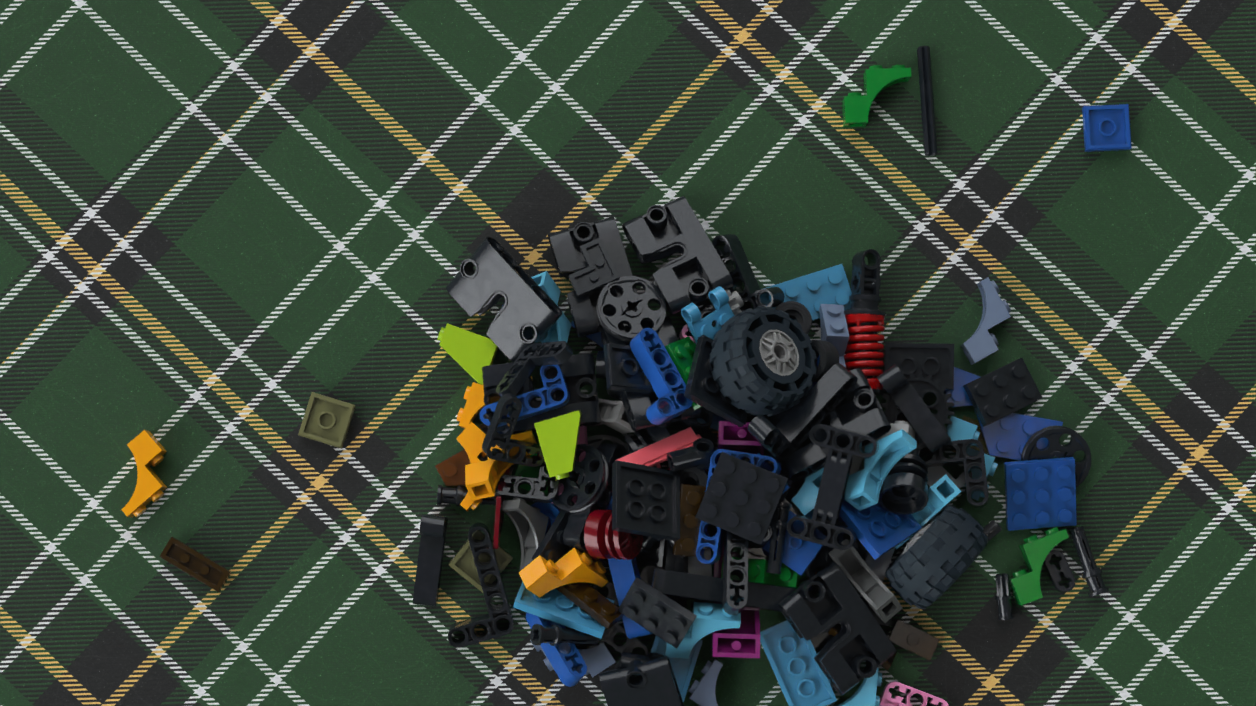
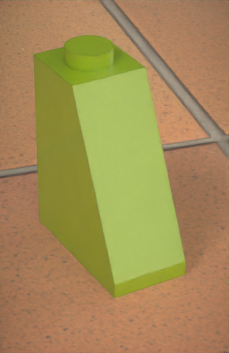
(468, 349)
(559, 442)

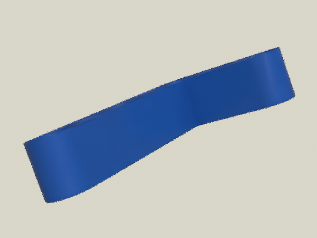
(716, 541)

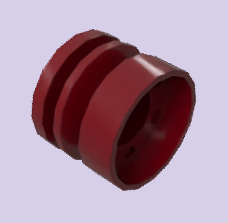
(605, 543)

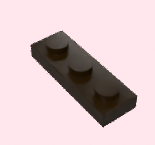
(690, 501)
(195, 564)
(592, 603)

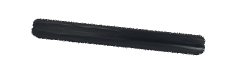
(927, 101)

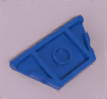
(1009, 434)

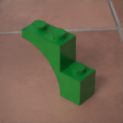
(876, 79)
(757, 574)
(1025, 584)

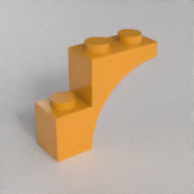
(474, 404)
(472, 441)
(483, 476)
(149, 486)
(573, 567)

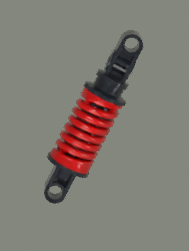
(865, 320)

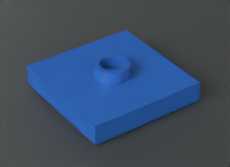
(1106, 127)
(797, 552)

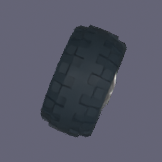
(763, 361)
(936, 557)

